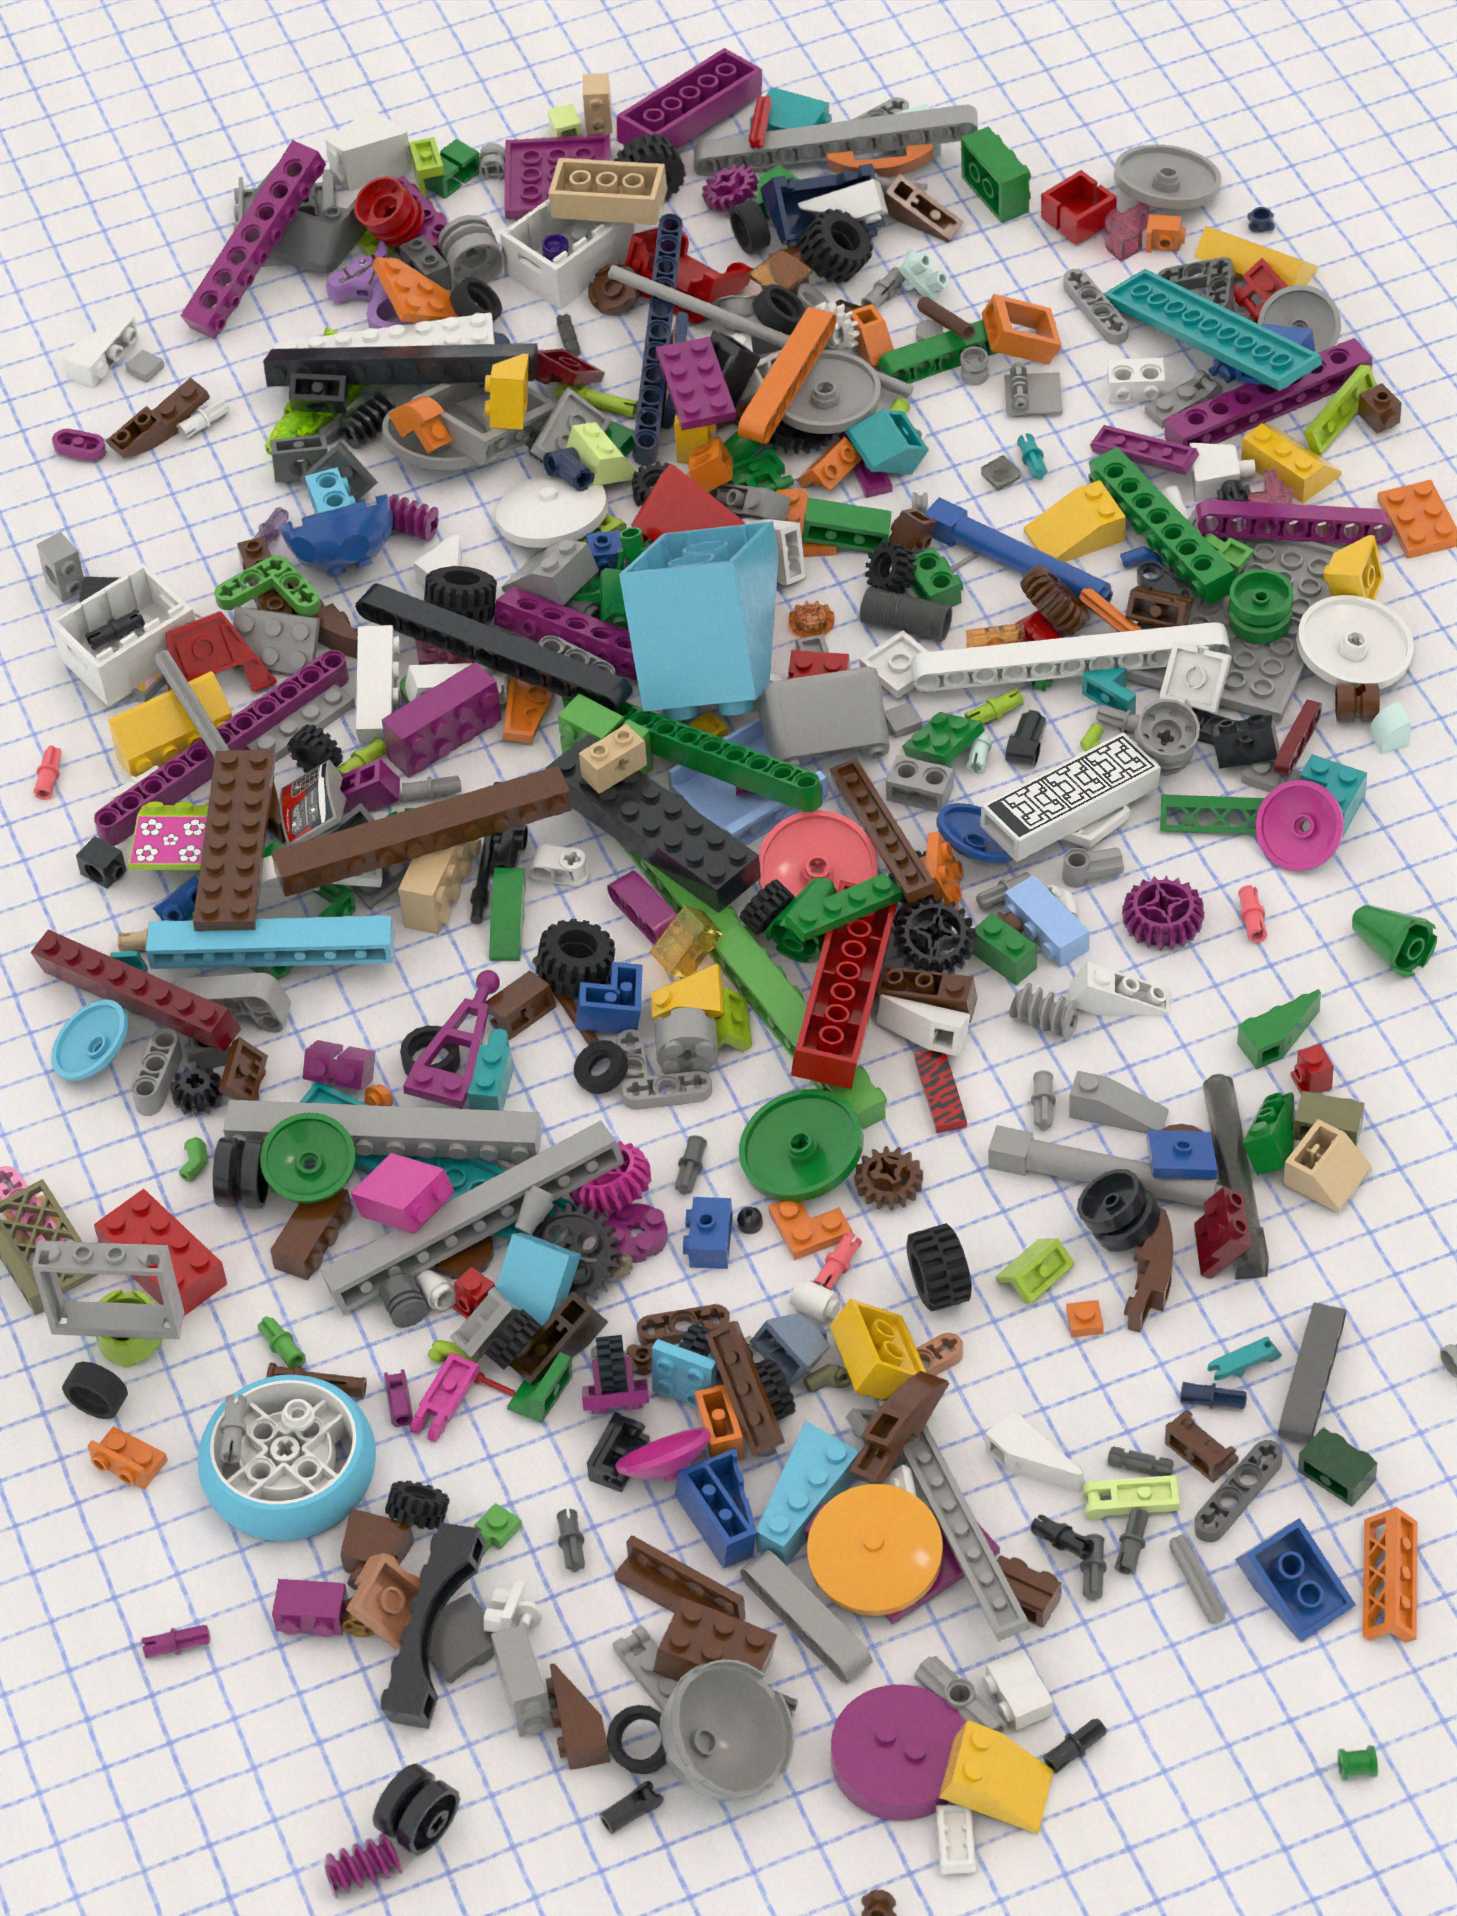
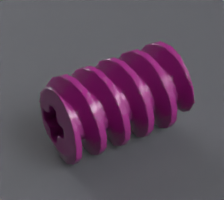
(414, 519)
(361, 1864)

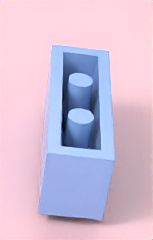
(1047, 921)

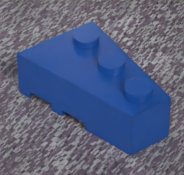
(718, 1506)

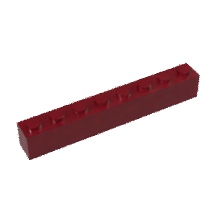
(136, 990)

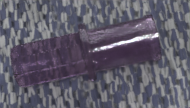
(271, 528)

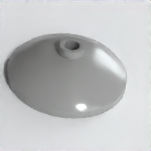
(1304, 308)

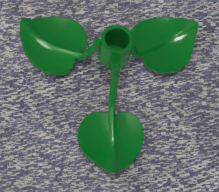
(632, 546)

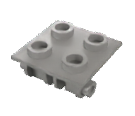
(1032, 392)

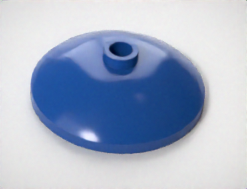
(961, 828)

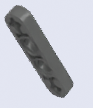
(1242, 1493)

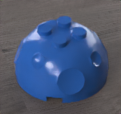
(341, 536)

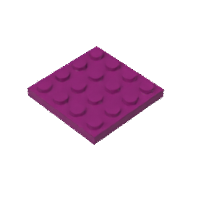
(533, 162)

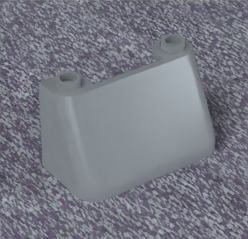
(824, 715)

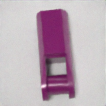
(398, 1399)

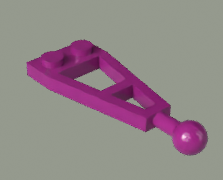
(446, 1086)

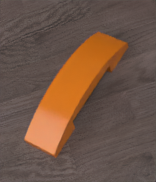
(886, 167)

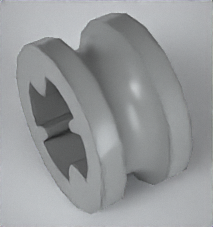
(920, 502)

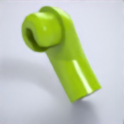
(441, 1349)

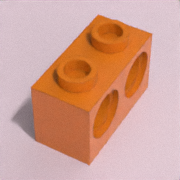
(710, 465)

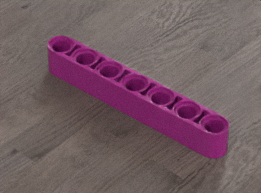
(1282, 514)

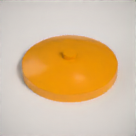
(875, 1549)

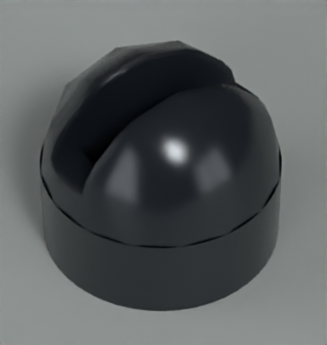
(756, 1220)

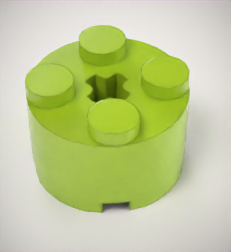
(122, 1349)

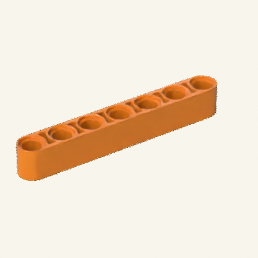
(787, 375)

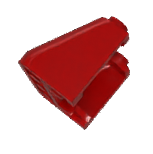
(692, 277)
(680, 506)

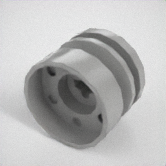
(471, 249)
(1168, 722)

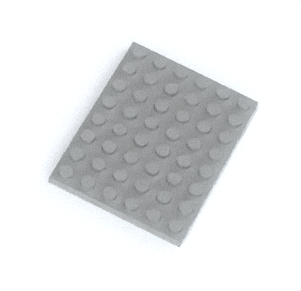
(1260, 674)

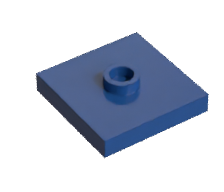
(1181, 1154)

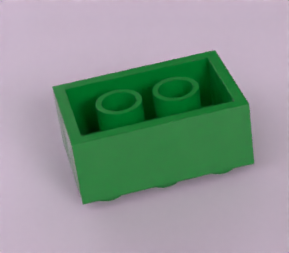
(995, 174)

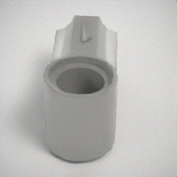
(1083, 865)

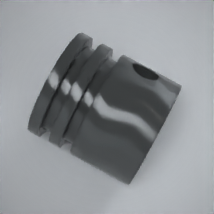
(403, 1300)

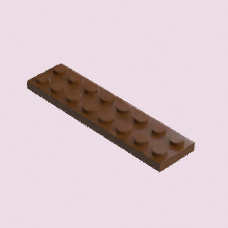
(234, 840)

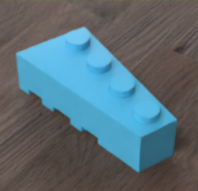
(810, 1478)

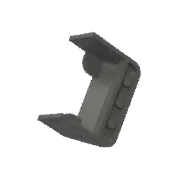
(318, 241)

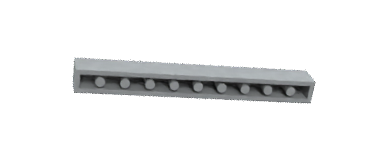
(403, 1129)
(472, 1216)

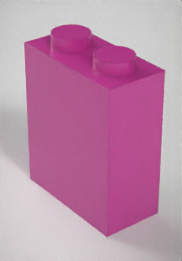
(402, 1193)

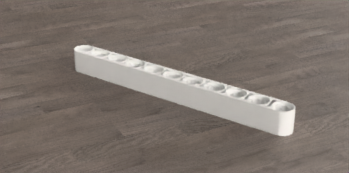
(1059, 657)

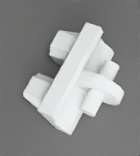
(510, 1611)

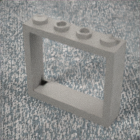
(497, 441)
(107, 1318)

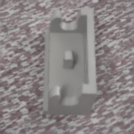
(485, 1324)

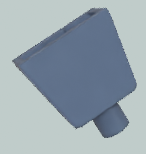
(791, 1344)

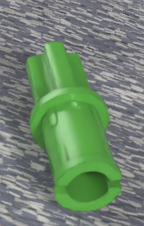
(281, 1342)

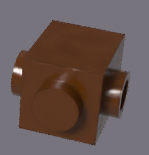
(1379, 408)
(912, 530)

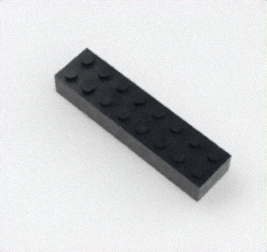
(664, 832)

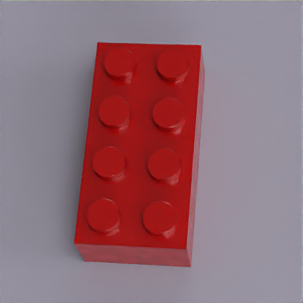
(149, 1223)

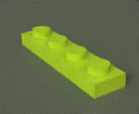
(1338, 410)

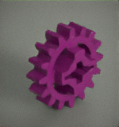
(729, 187)

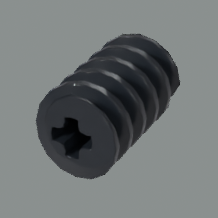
(365, 420)

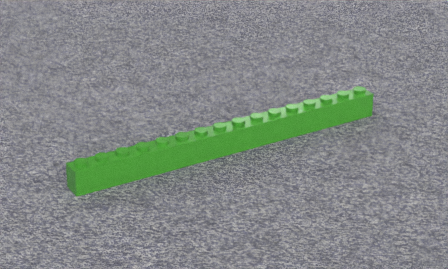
(764, 986)

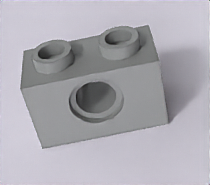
(61, 566)

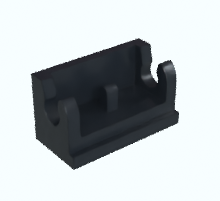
(617, 1440)

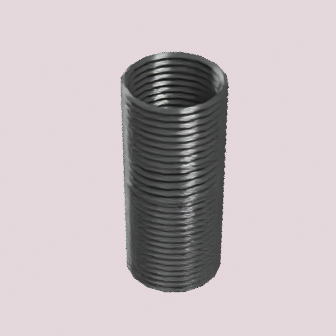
(912, 615)

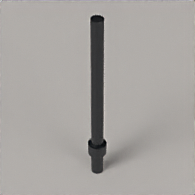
(480, 893)

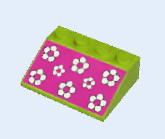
(168, 837)

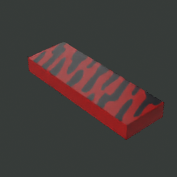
(940, 1091)

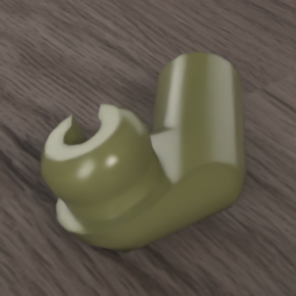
(828, 1375)

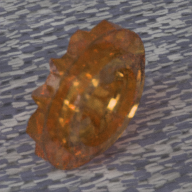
(807, 628)

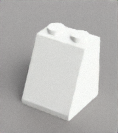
(368, 150)

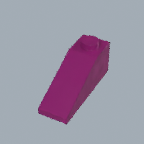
(371, 785)

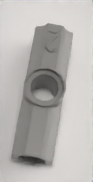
(943, 1681)

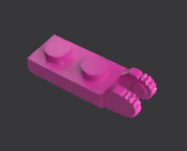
(445, 1395)

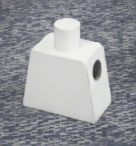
(1216, 466)

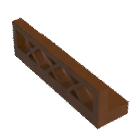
(745, 1389)
(668, 1580)

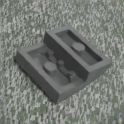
(460, 1638)

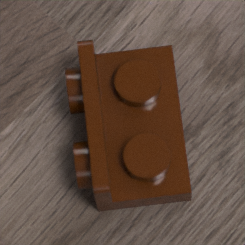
(243, 1071)

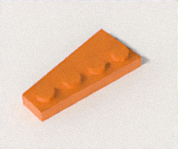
(524, 710)

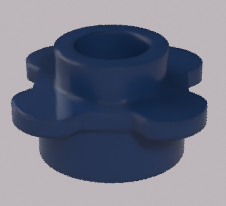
(1260, 220)

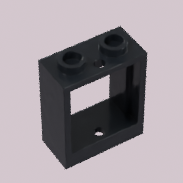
(741, 365)

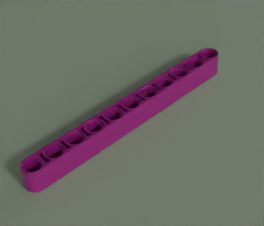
(196, 763)

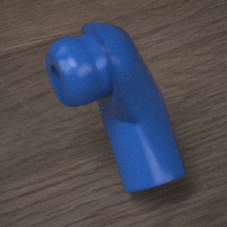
(1140, 555)

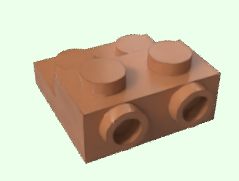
(384, 1597)

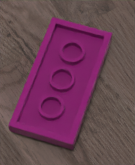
(695, 383)

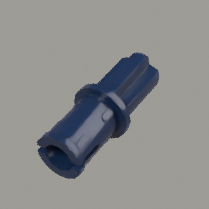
(1211, 1396)

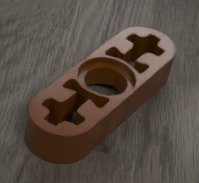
(671, 1318)

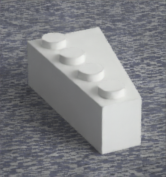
(376, 679)

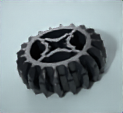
(946, 940)

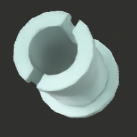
(978, 753)

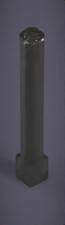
(1235, 1169)

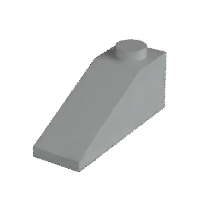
(1113, 1104)

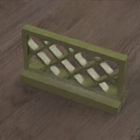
(10, 1251)

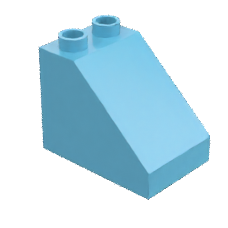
(703, 618)

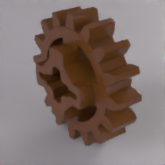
(888, 1178)

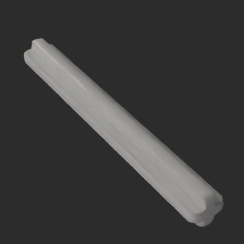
(190, 702)

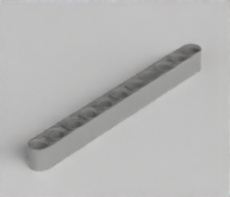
(857, 135)

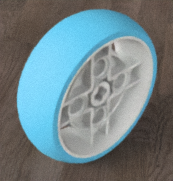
(286, 1502)

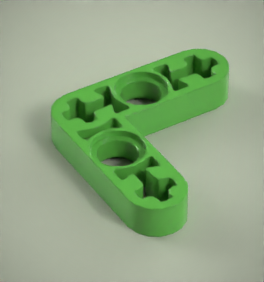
(272, 573)

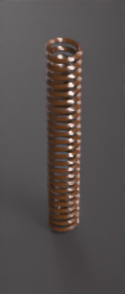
(946, 318)

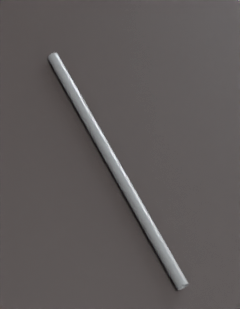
(729, 318)

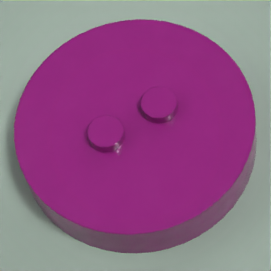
(894, 1750)

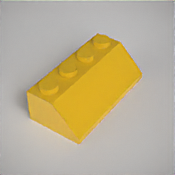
(1246, 253)
(161, 727)

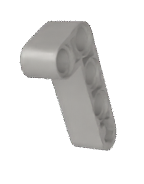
(244, 995)

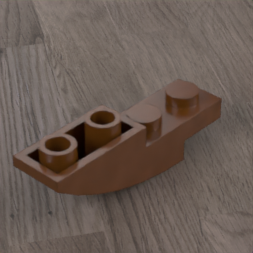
(155, 426)
(334, 628)
(1153, 1274)
(897, 1419)

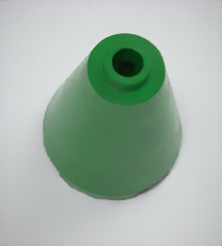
(1396, 937)
(786, 940)

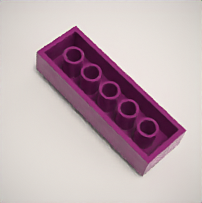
(693, 100)

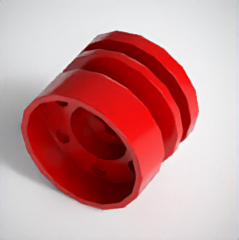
(389, 211)

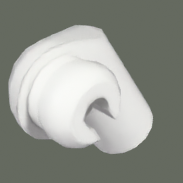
(1065, 898)

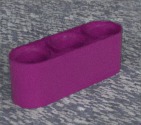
(641, 905)

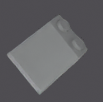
(556, 571)

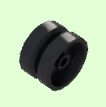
(239, 1174)
(1118, 1210)
(416, 1809)

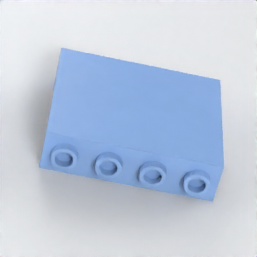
(740, 816)

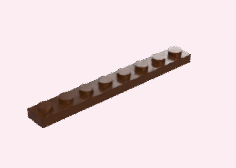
(883, 830)

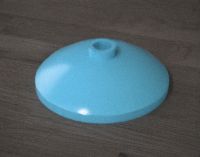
(90, 1040)

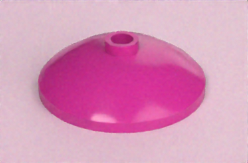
(1282, 820)
(665, 1455)

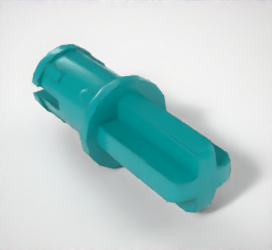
(1032, 456)

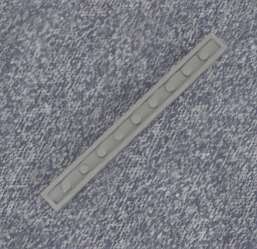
(964, 1535)

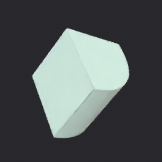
(1391, 728)

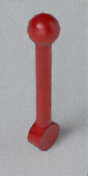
(481, 1378)

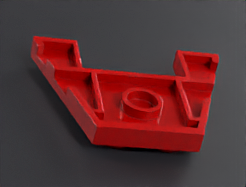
(215, 647)

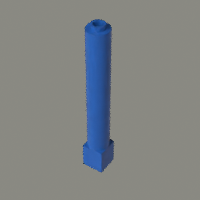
(956, 527)

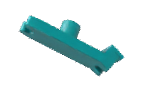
(1239, 1360)

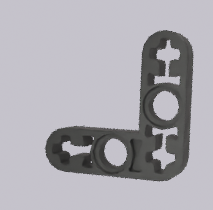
(1209, 278)

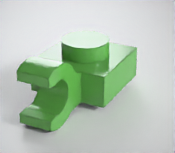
(1232, 551)
(498, 1526)

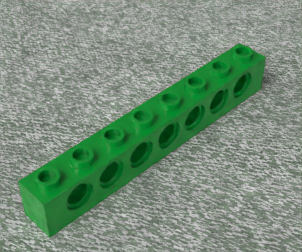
(1163, 526)

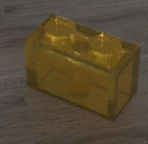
(686, 942)

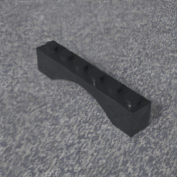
(452, 1562)

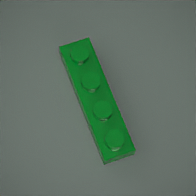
(843, 907)

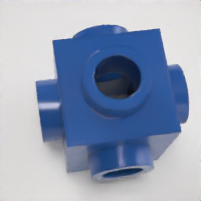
(604, 548)

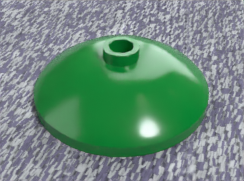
(305, 1140)

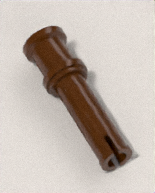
(350, 1385)

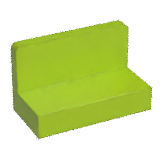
(425, 161)
(734, 1025)
(1037, 1268)

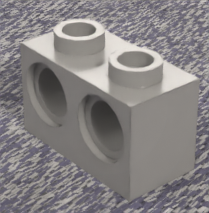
(919, 784)

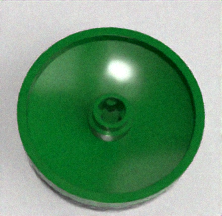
(801, 1145)

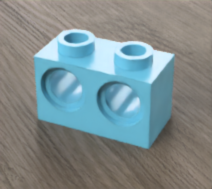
(328, 491)

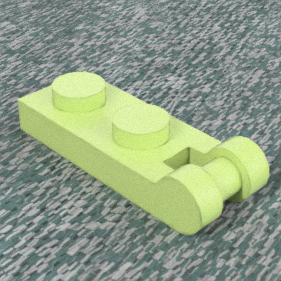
(1145, 1493)

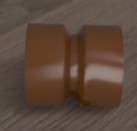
(1356, 702)

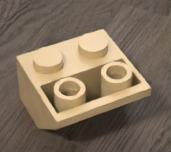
(1326, 1166)

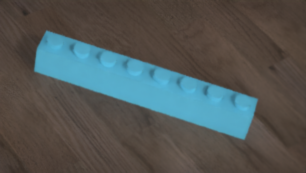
(273, 943)

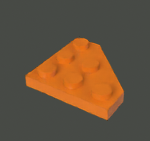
(412, 293)

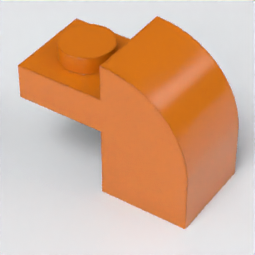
(422, 418)

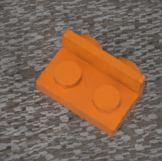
(831, 465)
(127, 1457)

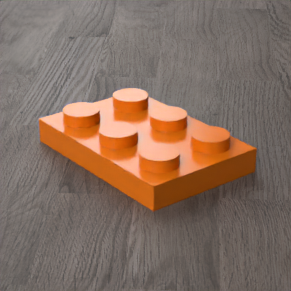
(1419, 518)

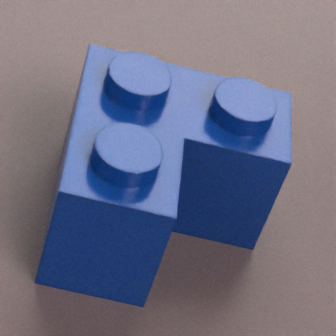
(614, 1005)

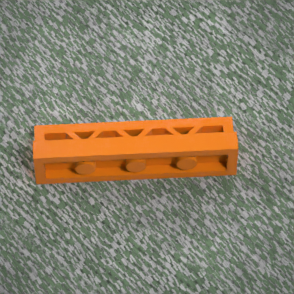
(1397, 1570)

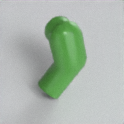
(197, 1158)

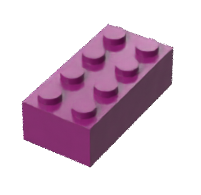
(441, 719)

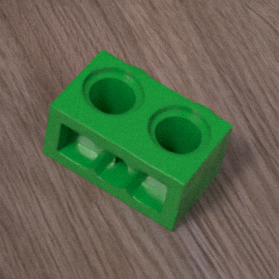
(935, 579)

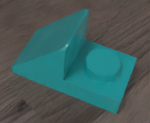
(1109, 688)

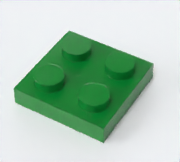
(943, 738)

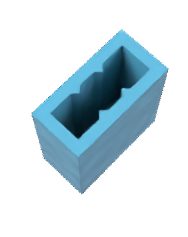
(537, 1275)

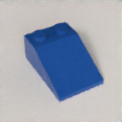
(1296, 1580)

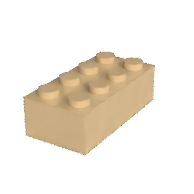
(608, 191)
(434, 884)

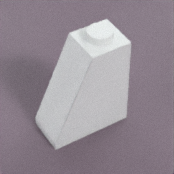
(790, 549)

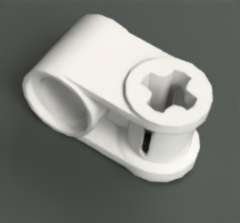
(556, 865)

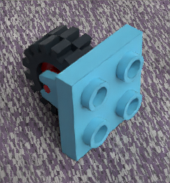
(684, 1367)

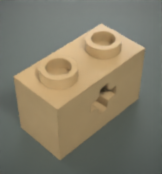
(597, 104)
(612, 758)

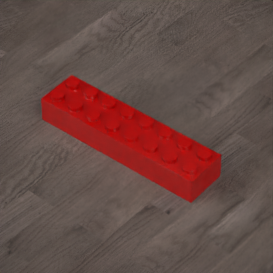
(842, 998)

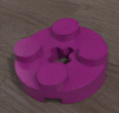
(642, 1217)

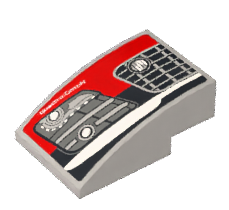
(311, 804)

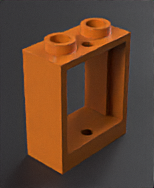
(1003, 339)

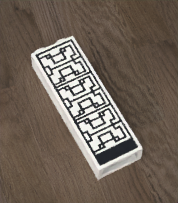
(1070, 796)

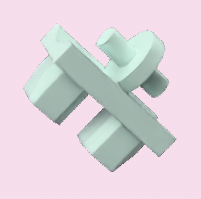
(920, 276)

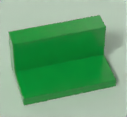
(539, 1399)

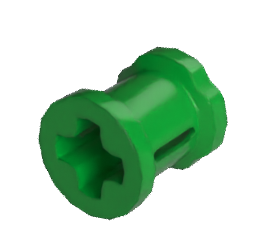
(1357, 1762)

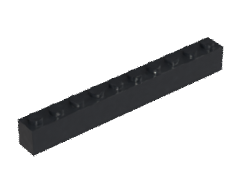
(397, 363)

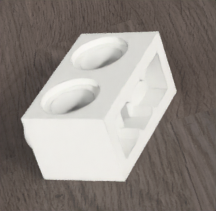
(1135, 379)

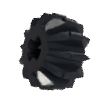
(196, 1090)

